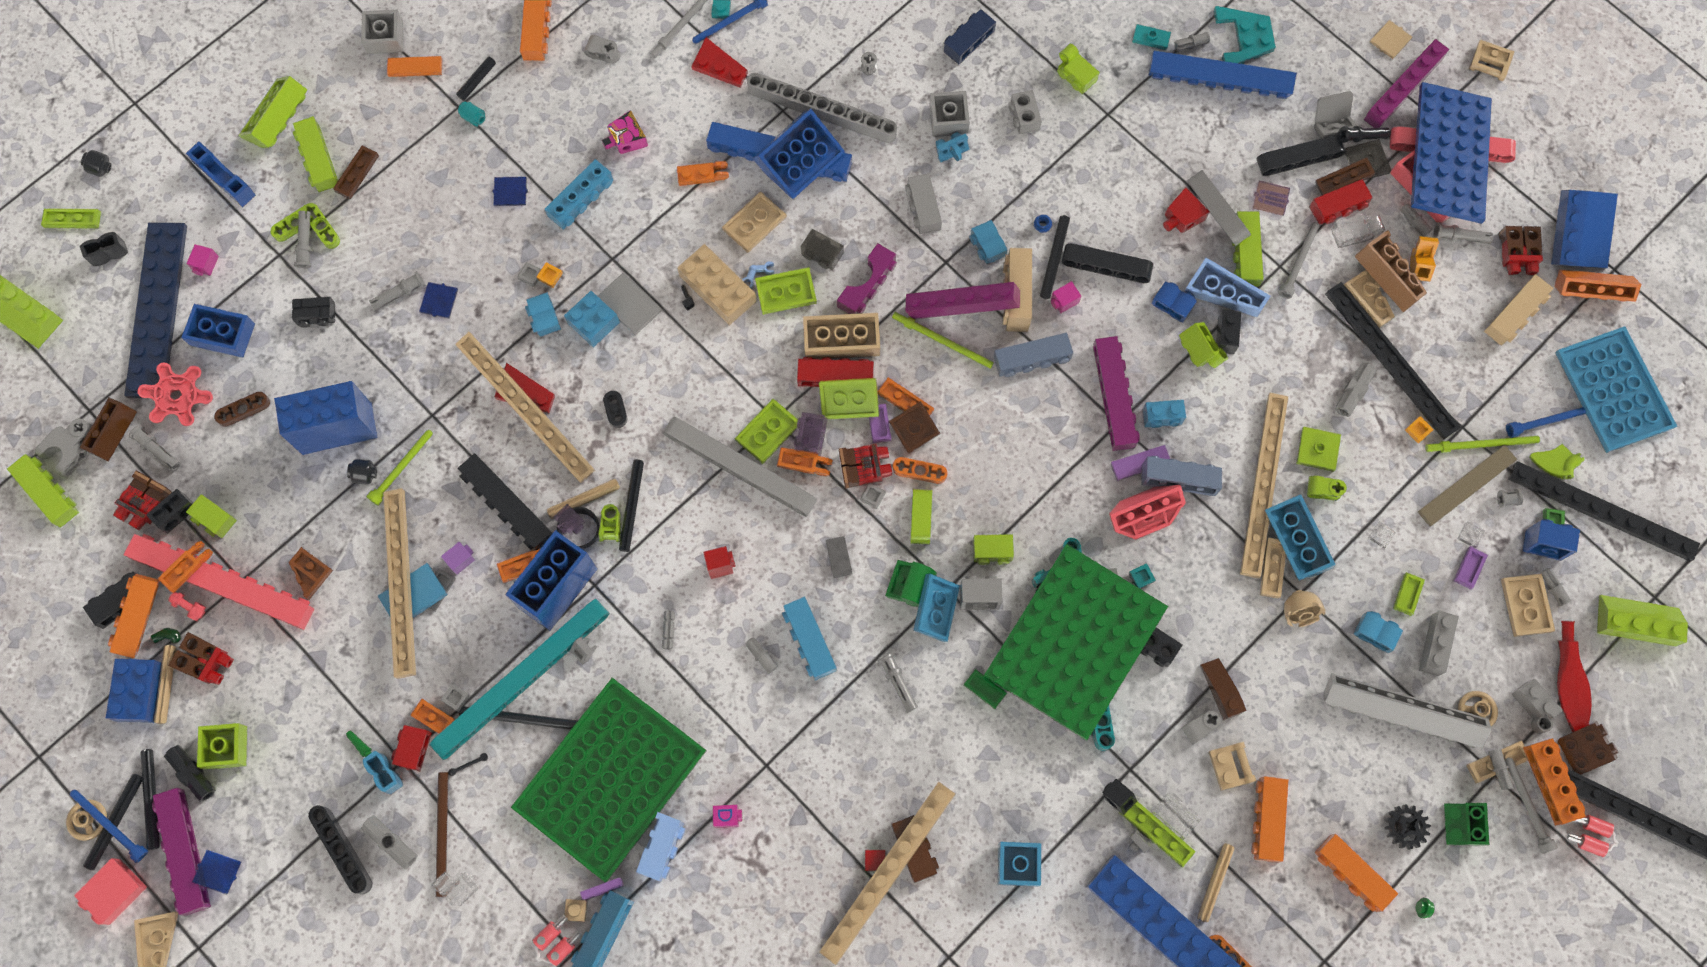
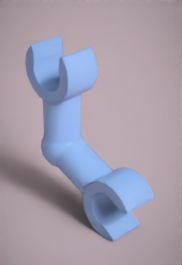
(753, 269)

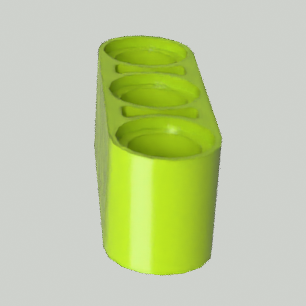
(921, 516)

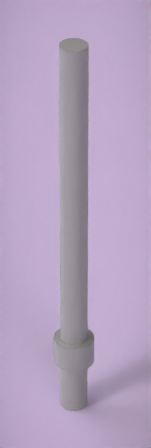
(665, 41)

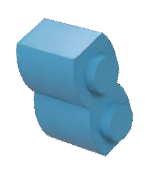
(988, 242)
(543, 314)
(1378, 632)
(381, 769)

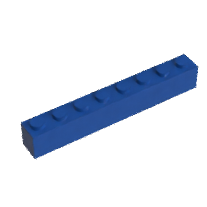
(1222, 73)
(748, 143)

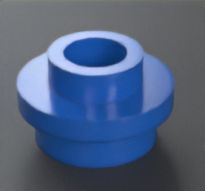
(1045, 219)

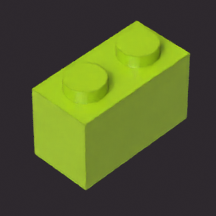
(211, 516)
(993, 549)

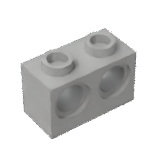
(1029, 111)

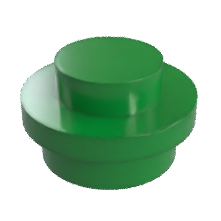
(1424, 908)

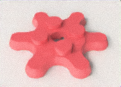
(173, 382)

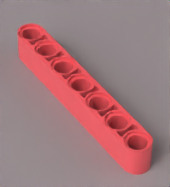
(1500, 149)

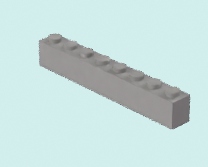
(1407, 711)

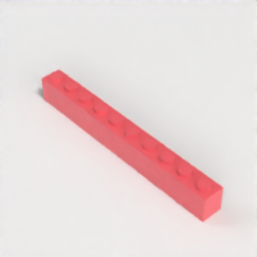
(224, 583)

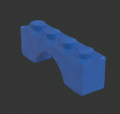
(222, 176)

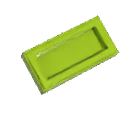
(1408, 594)

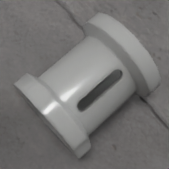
(865, 60)
(1510, 497)

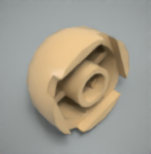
(1303, 608)

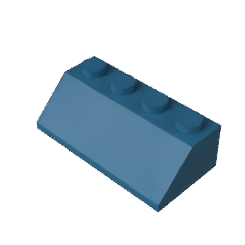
(1300, 538)
(604, 931)

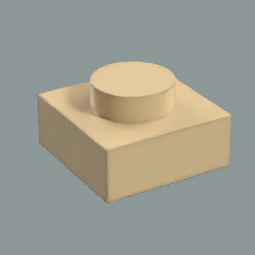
(576, 910)

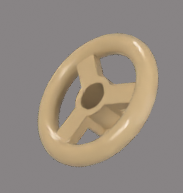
(1483, 705)
(77, 820)

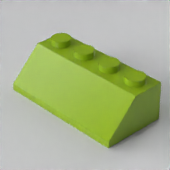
(273, 112)
(25, 314)
(1641, 621)

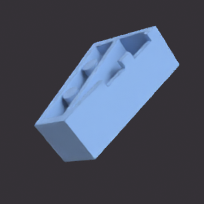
(661, 847)

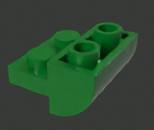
(908, 582)
(1466, 824)

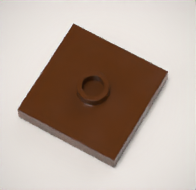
(914, 427)

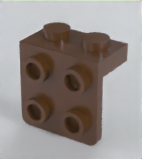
(1588, 748)

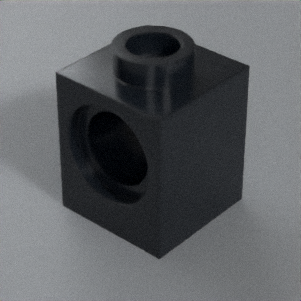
(1119, 796)

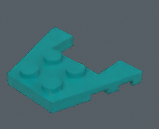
(1253, 34)

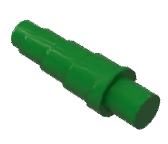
(362, 747)

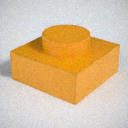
(549, 275)
(1419, 429)

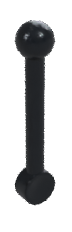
(483, 757)

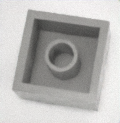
(382, 31)
(949, 113)
(981, 593)

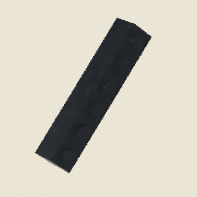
(502, 499)

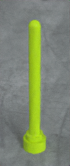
(377, 494)

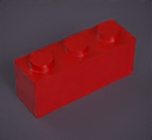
(1341, 202)

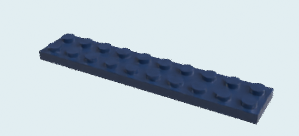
(156, 304)

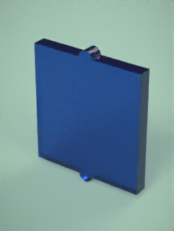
(510, 191)
(438, 300)
(216, 872)

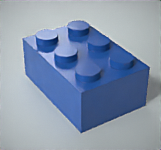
(218, 330)
(133, 690)

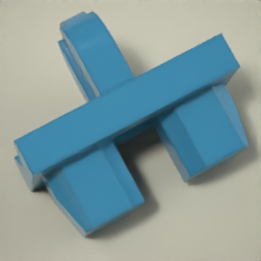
(958, 143)

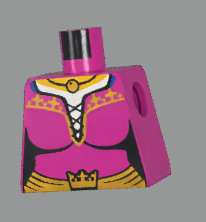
(625, 134)

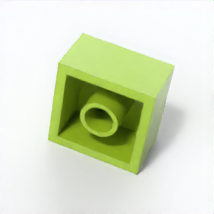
(222, 746)

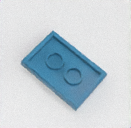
(425, 590)
(936, 607)

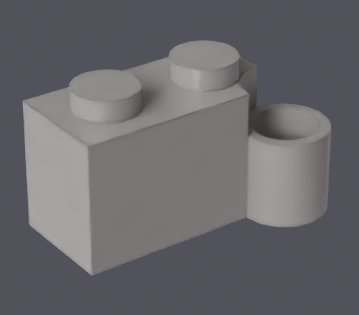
(1538, 705)

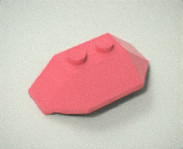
(1147, 511)

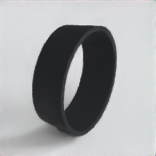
(581, 510)

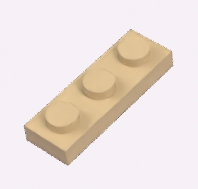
(1273, 569)
(1483, 768)

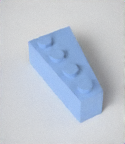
(1226, 289)

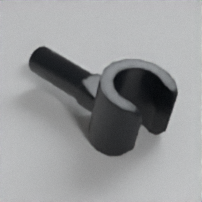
(688, 302)

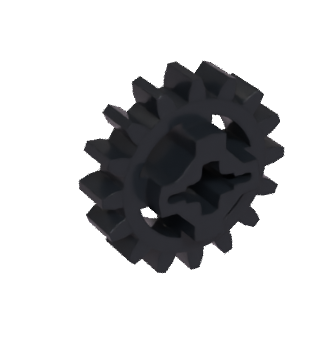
(1414, 832)

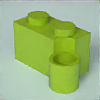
(1076, 69)
(1202, 346)

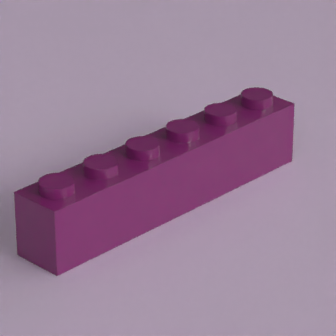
(1406, 84)
(963, 300)
(1115, 393)
(180, 850)

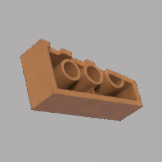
(1391, 271)

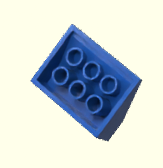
(799, 154)
(1584, 228)

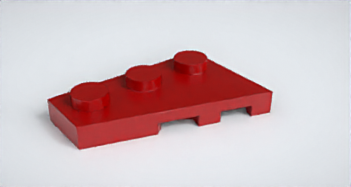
(718, 64)
(540, 396)

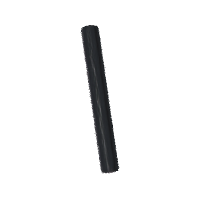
(1054, 258)
(631, 505)
(149, 790)
(115, 817)

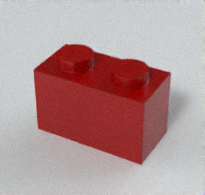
(719, 562)
(411, 748)

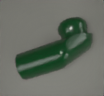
(166, 633)

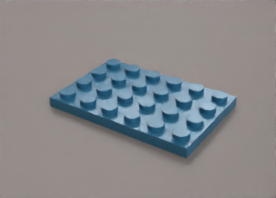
(1616, 389)

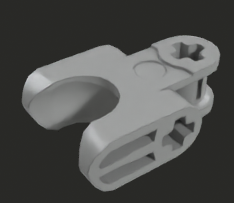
(68, 442)

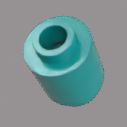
(471, 113)

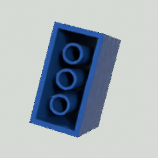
(325, 418)
(552, 580)

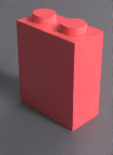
(110, 892)

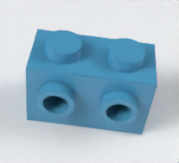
(1164, 413)

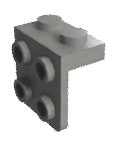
(1333, 113)

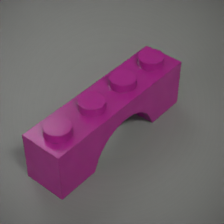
(854, 298)

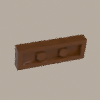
(356, 172)
(1345, 176)

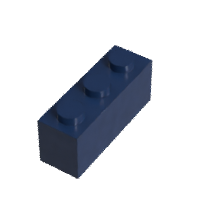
(969, 36)

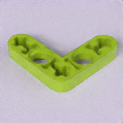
(281, 225)

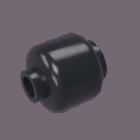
(96, 163)
(361, 471)

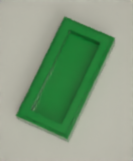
(985, 689)

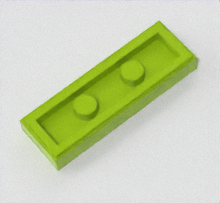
(71, 218)

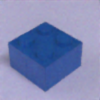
(1551, 540)

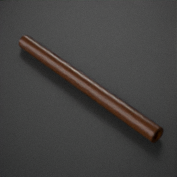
(442, 816)

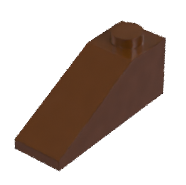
(1223, 689)

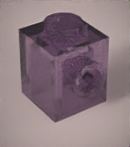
(569, 521)

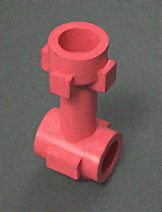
(195, 611)

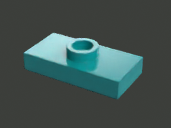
(1151, 37)

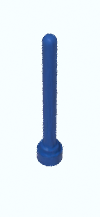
(730, 19)
(1515, 429)
(136, 851)

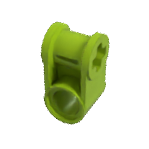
(1322, 488)
(610, 527)

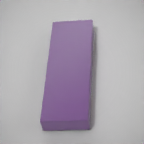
(1132, 464)

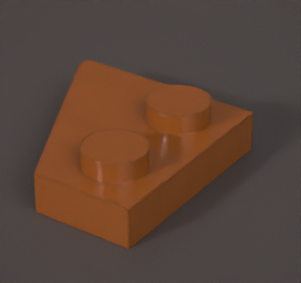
(309, 572)

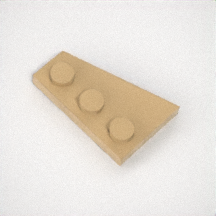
(1369, 296)
(154, 939)

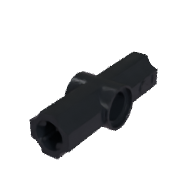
(189, 773)

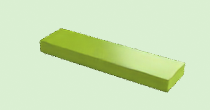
(1159, 834)

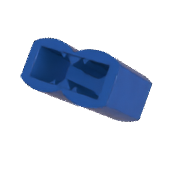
(1174, 301)

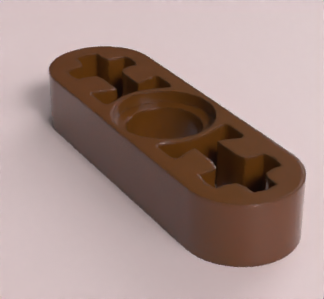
(253, 398)

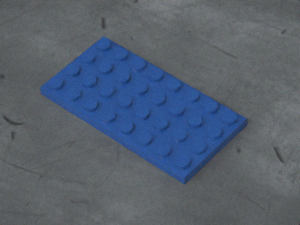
(1451, 153)

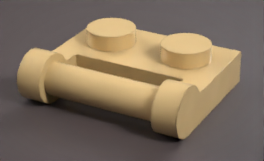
(1493, 55)
(1225, 767)

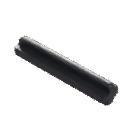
(476, 78)

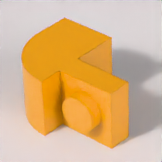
(1422, 258)

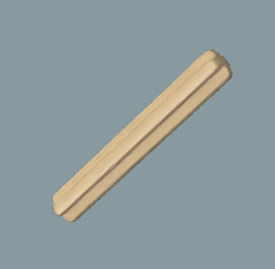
(585, 497)
(164, 685)
(1215, 882)

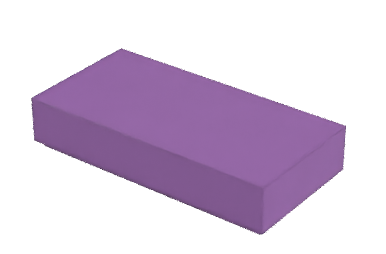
(880, 426)
(1470, 568)
(602, 889)

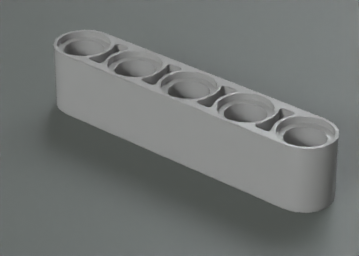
(1219, 207)

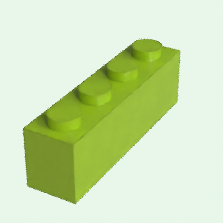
(316, 154)
(1249, 252)
(43, 490)

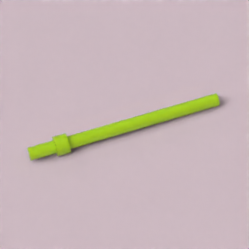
(911, 324)
(1447, 446)

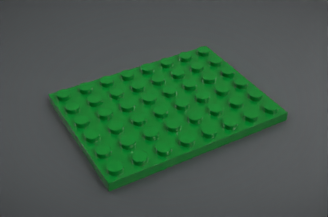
(1076, 642)
(608, 779)

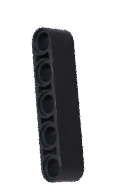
(1300, 155)
(1107, 263)
(331, 845)

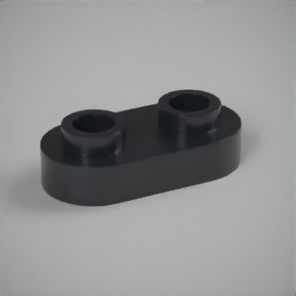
(615, 410)

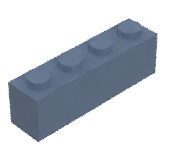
(1033, 355)
(1189, 475)

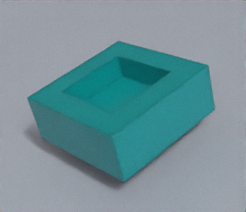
(721, 9)
(1142, 576)
(1039, 577)

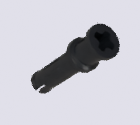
(1358, 133)

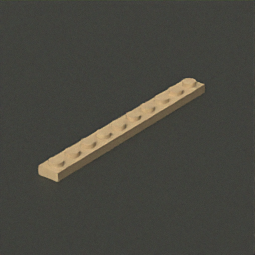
(525, 407)
(1264, 485)
(399, 584)
(887, 873)

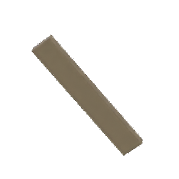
(1467, 485)

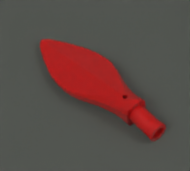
(1572, 681)

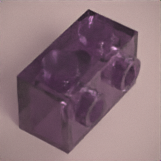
(811, 433)

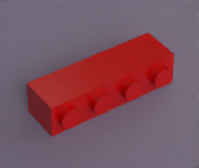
(813, 370)

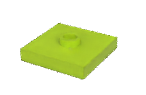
(1318, 449)

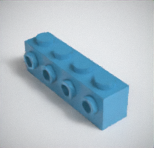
(579, 194)
(809, 638)

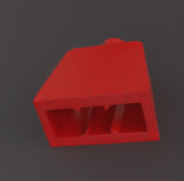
(1185, 212)

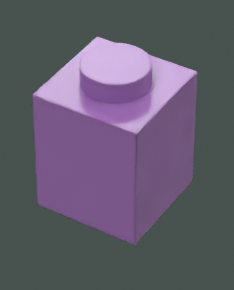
(458, 557)

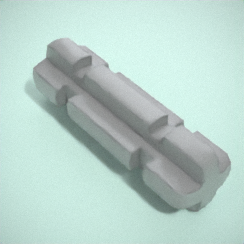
(668, 630)

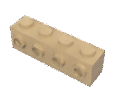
(1518, 310)

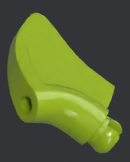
(1557, 462)

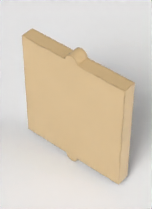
(1391, 39)

